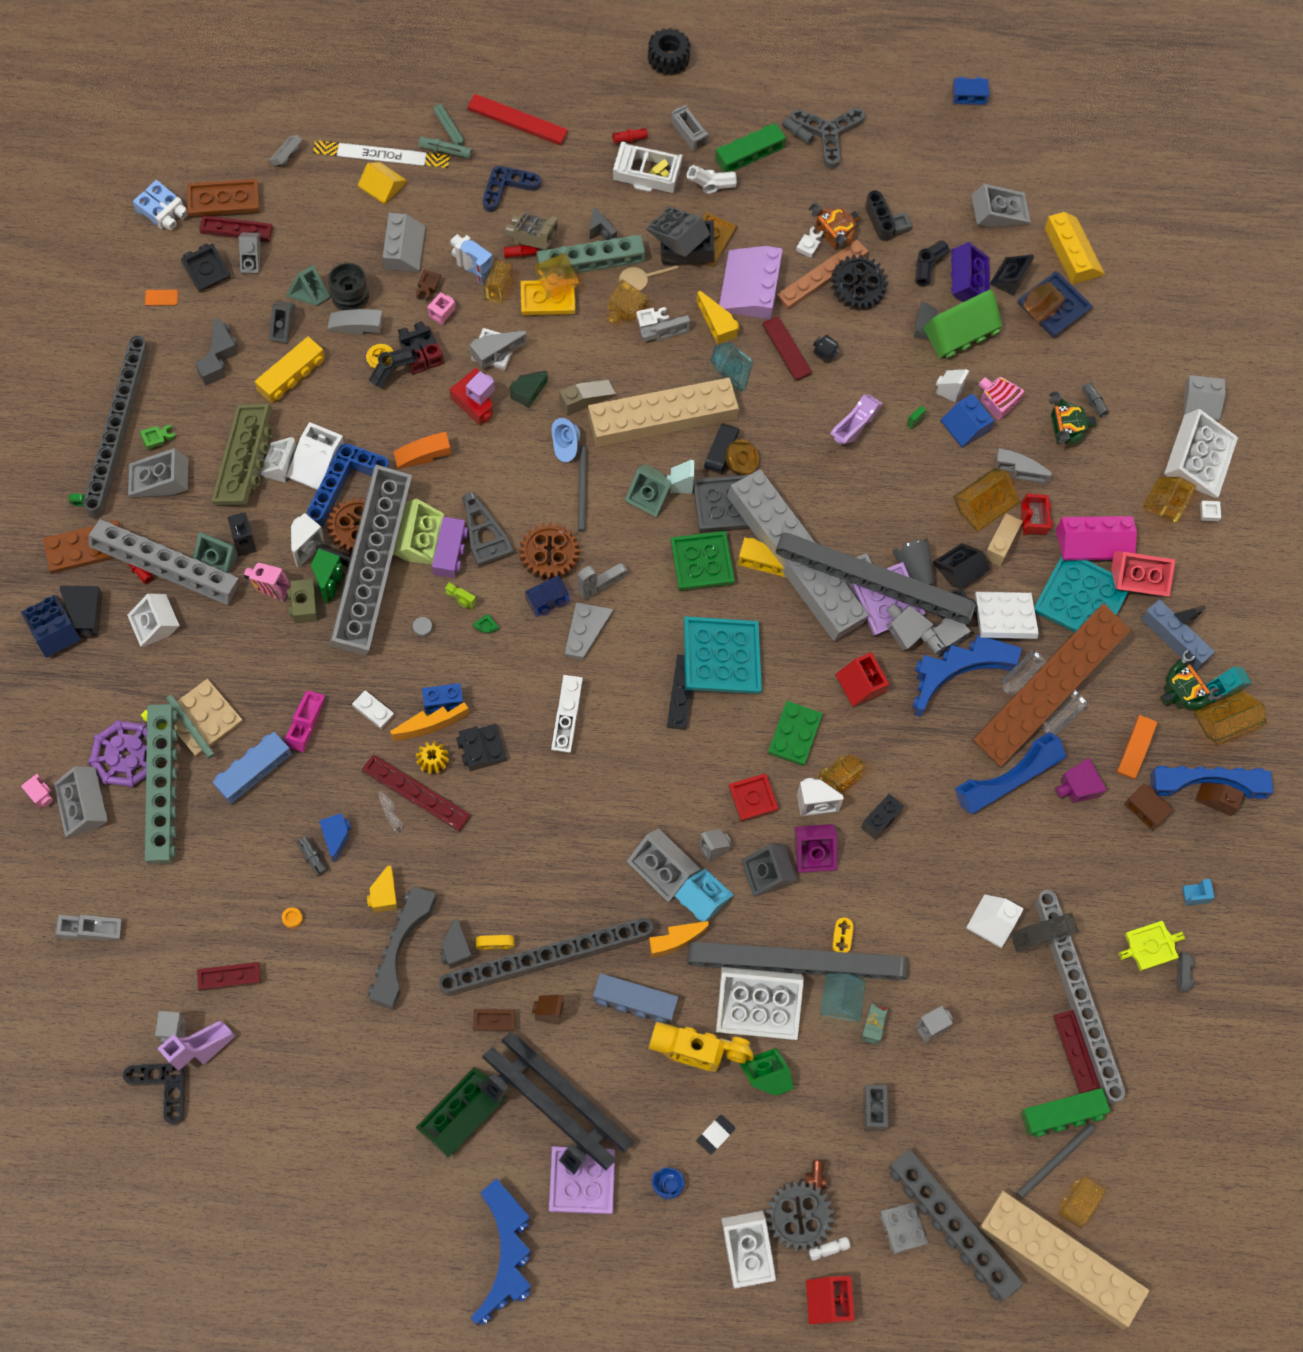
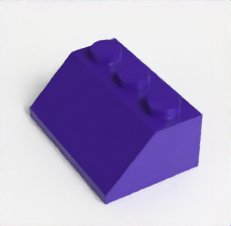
(969, 272)

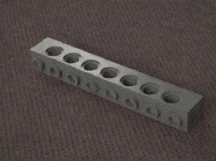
(980, 1246)

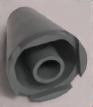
(916, 560)

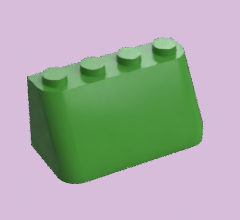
(964, 325)

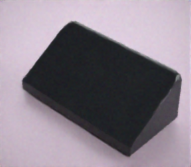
(344, 557)
(1189, 614)

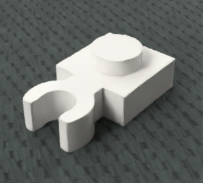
(809, 244)
(649, 317)

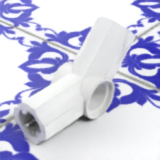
(710, 179)

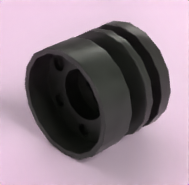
(348, 286)

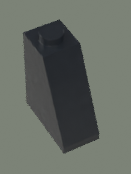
(84, 608)

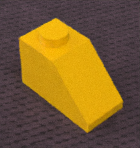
(383, 893)

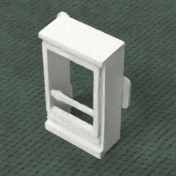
(641, 180)

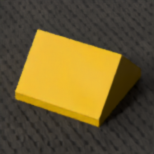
(380, 182)

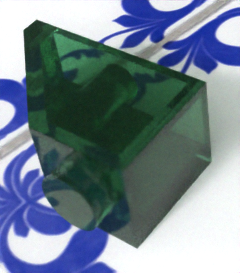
(528, 387)

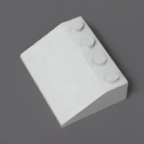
(1202, 452)
(759, 1003)

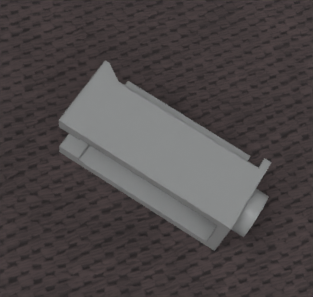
(690, 138)

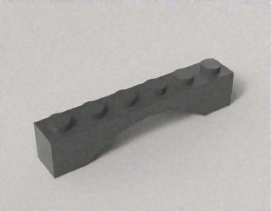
(417, 909)

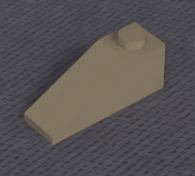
(581, 395)

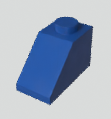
(336, 834)

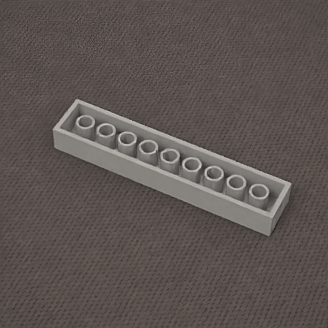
(769, 518)
(370, 560)

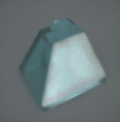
(732, 363)

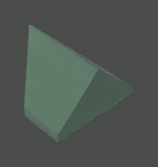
(308, 287)

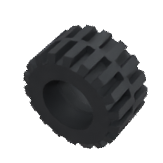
(669, 62)

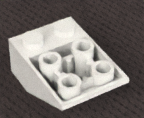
(314, 455)

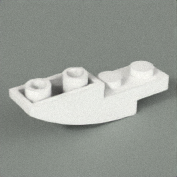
(567, 713)

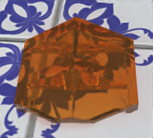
(1043, 301)

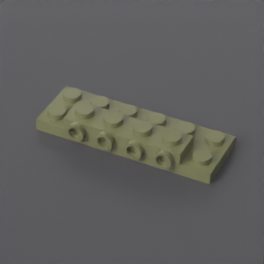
(243, 455)

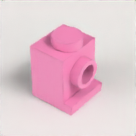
(441, 308)
(38, 791)

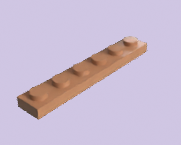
(818, 277)

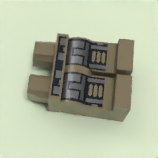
(532, 230)

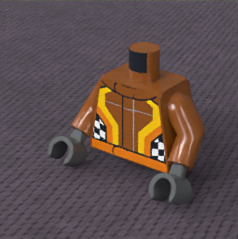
(836, 225)

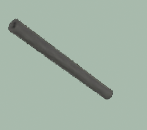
(582, 489)
(1055, 1161)

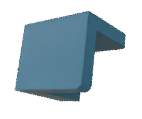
(1199, 893)

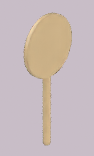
(638, 278)

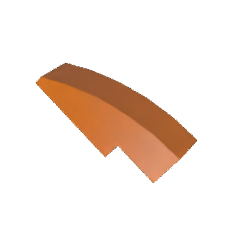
(422, 450)
(1136, 747)

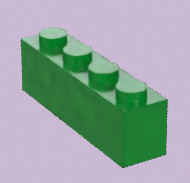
(750, 148)
(1065, 1112)

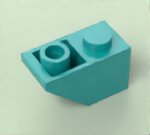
(1229, 682)

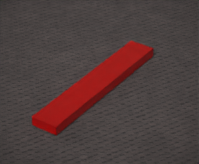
(517, 119)

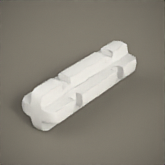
(829, 1248)

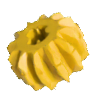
(432, 750)

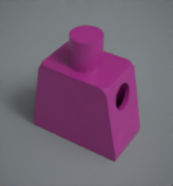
(1081, 783)

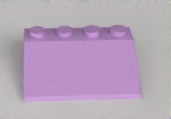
(751, 281)

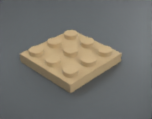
(209, 714)

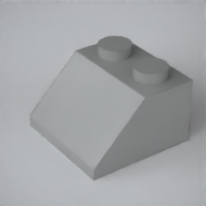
(1204, 394)

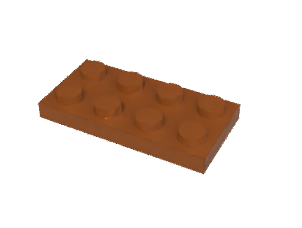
(223, 197)
(72, 550)

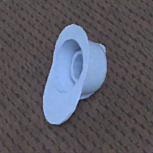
(565, 439)

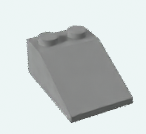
(1000, 207)
(159, 475)

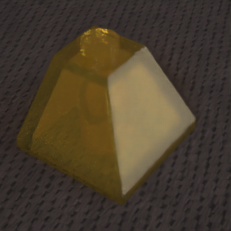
(556, 275)

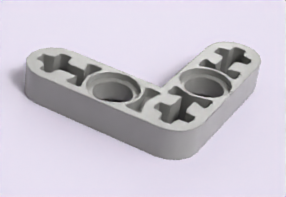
(591, 584)

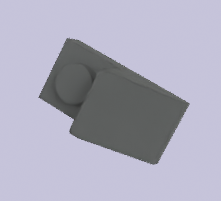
(602, 226)

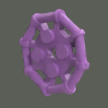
(113, 753)

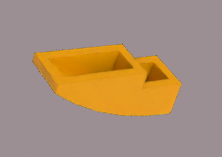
(677, 938)

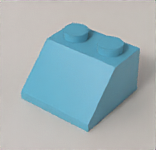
(703, 895)

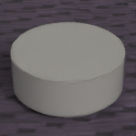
(422, 626)

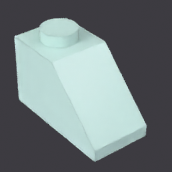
(682, 478)

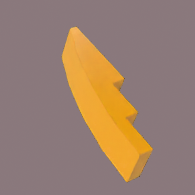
(423, 724)

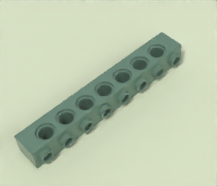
(155, 716)

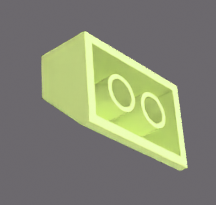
(418, 532)

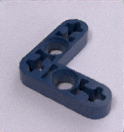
(505, 179)

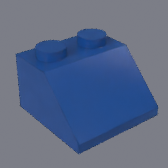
(967, 421)

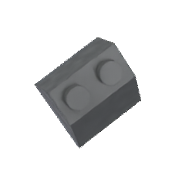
(769, 869)

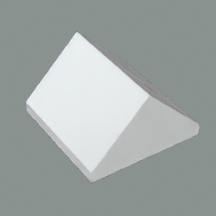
(279, 459)

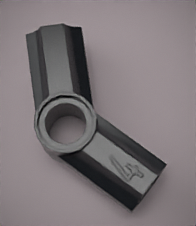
(931, 256)
(398, 358)

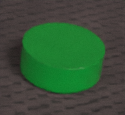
(76, 499)

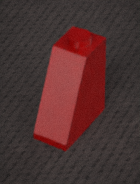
(479, 413)

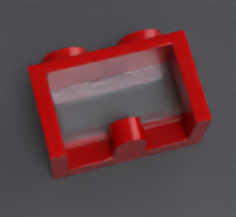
(1036, 514)

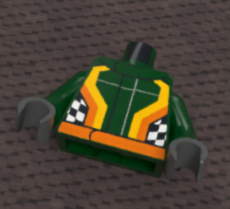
(1069, 421)
(1186, 687)

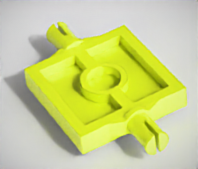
(1151, 946)

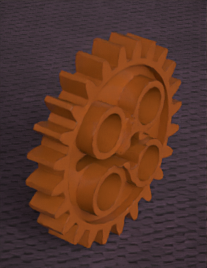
(344, 534)
(567, 551)

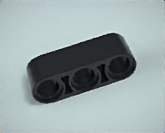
(880, 215)
(716, 457)

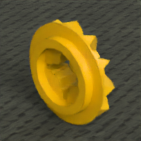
(375, 352)

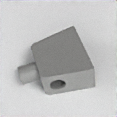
(906, 625)

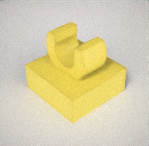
(660, 170)

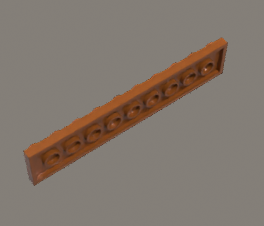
(1051, 685)

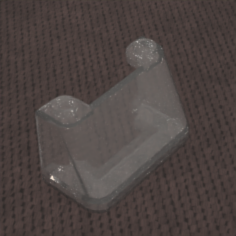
(1065, 713)

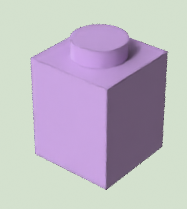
(480, 387)

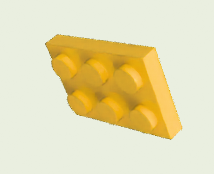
(536, 302)

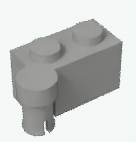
(945, 635)

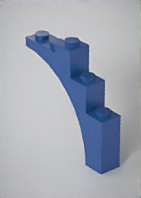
(982, 654)
(513, 1252)

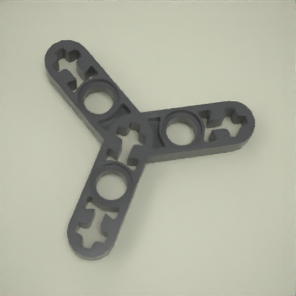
(834, 127)

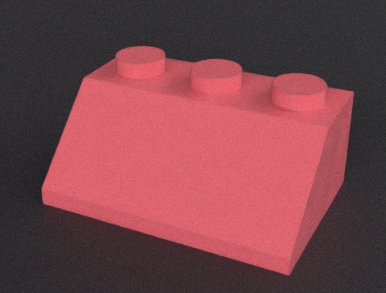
(1142, 573)

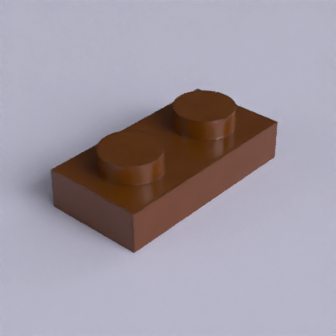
(494, 1020)

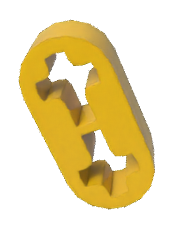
(847, 937)
(495, 942)

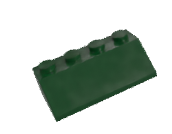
(458, 1113)

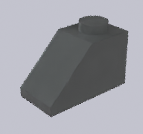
(281, 321)
(455, 947)

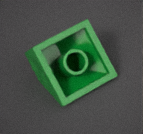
(768, 1073)

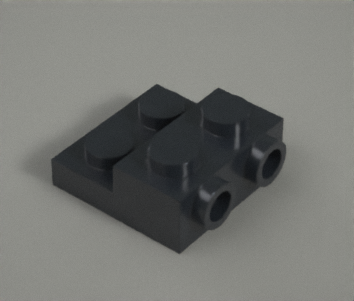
(204, 266)
(481, 747)

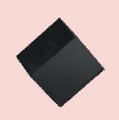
(962, 565)

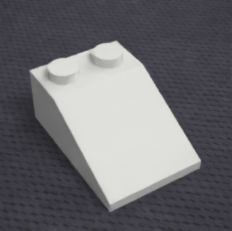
(748, 1249)

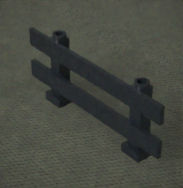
(512, 1074)

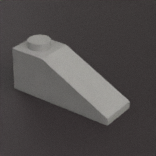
(494, 347)

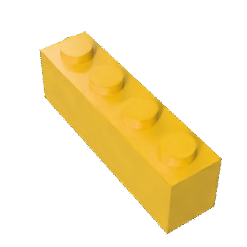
(290, 370)

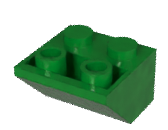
(327, 573)

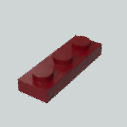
(228, 976)

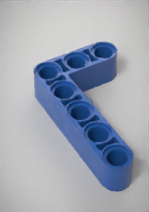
(339, 478)

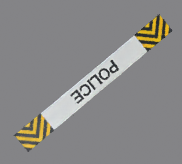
(381, 154)

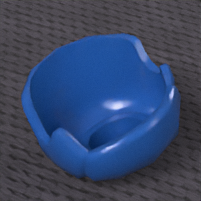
(668, 1183)

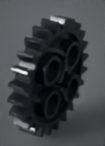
(870, 293)

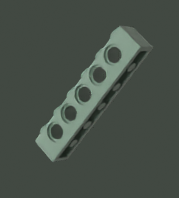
(600, 260)

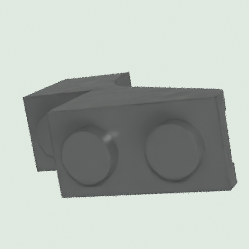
(222, 348)

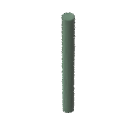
(190, 727)

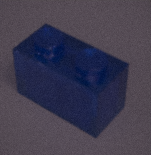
(547, 596)

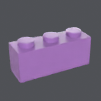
(449, 547)

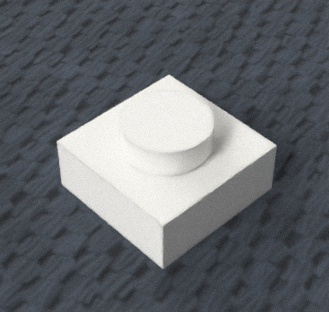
(1210, 510)

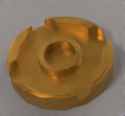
(742, 457)

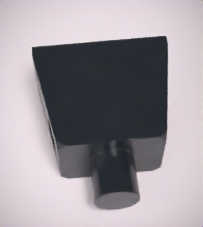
(241, 530)

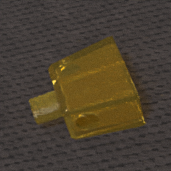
(625, 302)

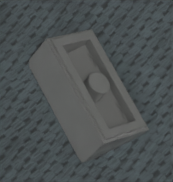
(925, 314)

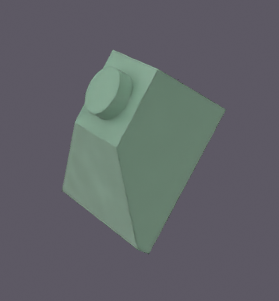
(648, 490)

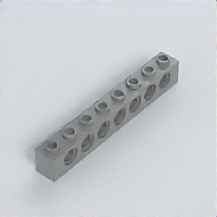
(163, 562)

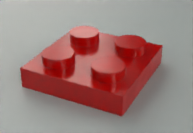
(753, 797)

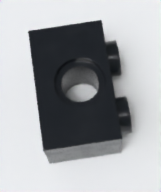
(882, 816)

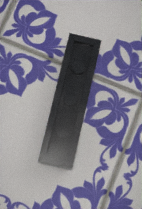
(679, 698)

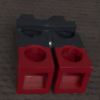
(424, 344)

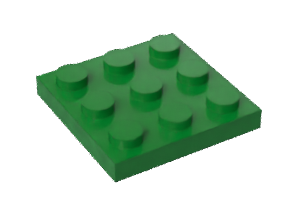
(702, 560)

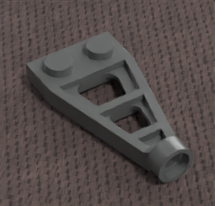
(489, 550)

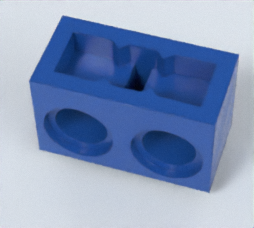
(439, 696)

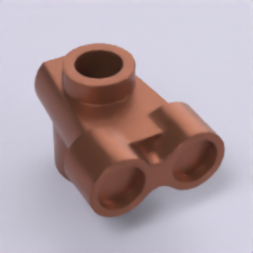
(817, 1176)

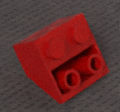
(862, 680)
(830, 1300)

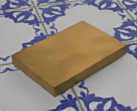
(722, 234)

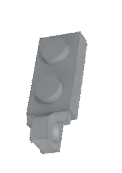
(666, 329)

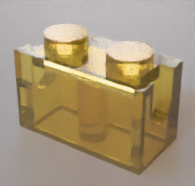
(498, 279)
(1081, 1201)

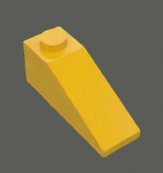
(718, 319)
(759, 557)

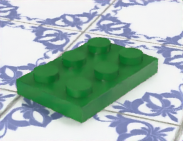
(795, 733)

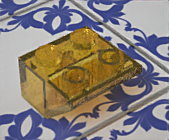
(1170, 497)

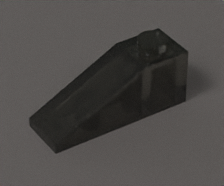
(1044, 933)

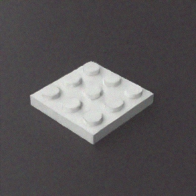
(1006, 615)

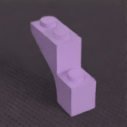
(852, 425)
(200, 1045)

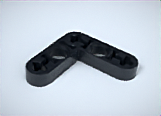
(169, 1084)

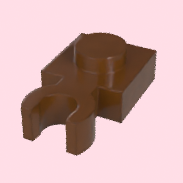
(427, 282)

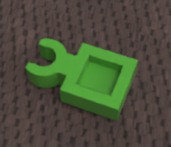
(154, 437)

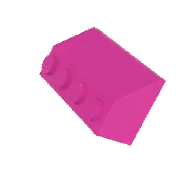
(1096, 537)

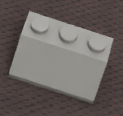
(403, 243)
(80, 801)
(662, 864)

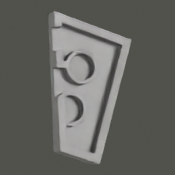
(584, 629)

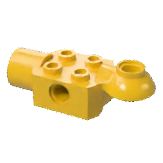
(678, 1044)

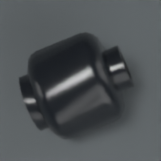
(826, 348)

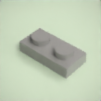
(285, 150)

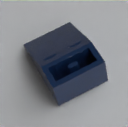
(50, 626)

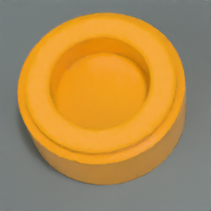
(292, 918)

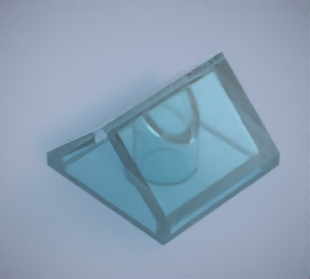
(842, 996)

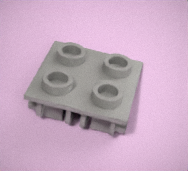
(903, 1227)

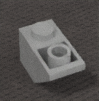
(249, 252)

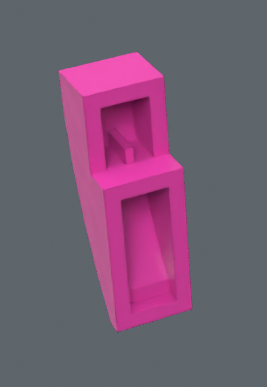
(304, 721)

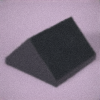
(1012, 273)

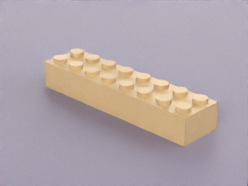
(663, 412)
(1063, 1260)

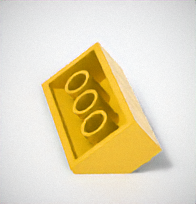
(1073, 247)

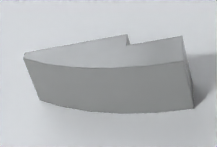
(356, 321)
(1021, 467)
(87, 928)

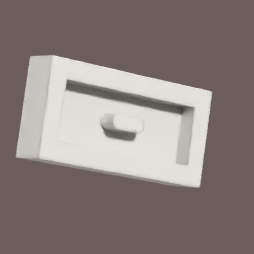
(373, 710)

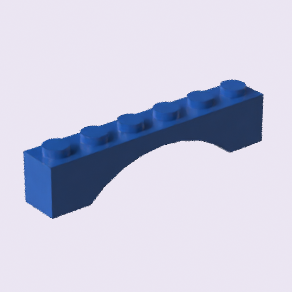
(1041, 755)
(1254, 783)

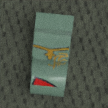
(874, 1024)

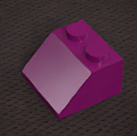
(815, 848)

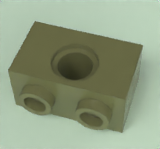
(303, 611)

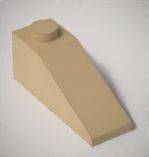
(1003, 539)

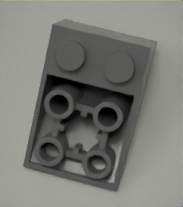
(679, 230)

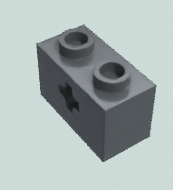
(875, 1108)

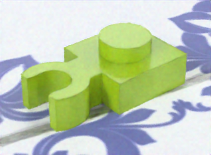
(463, 597)

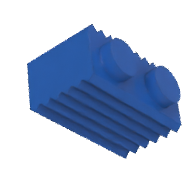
(970, 90)

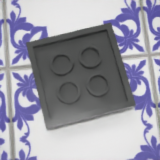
(713, 507)

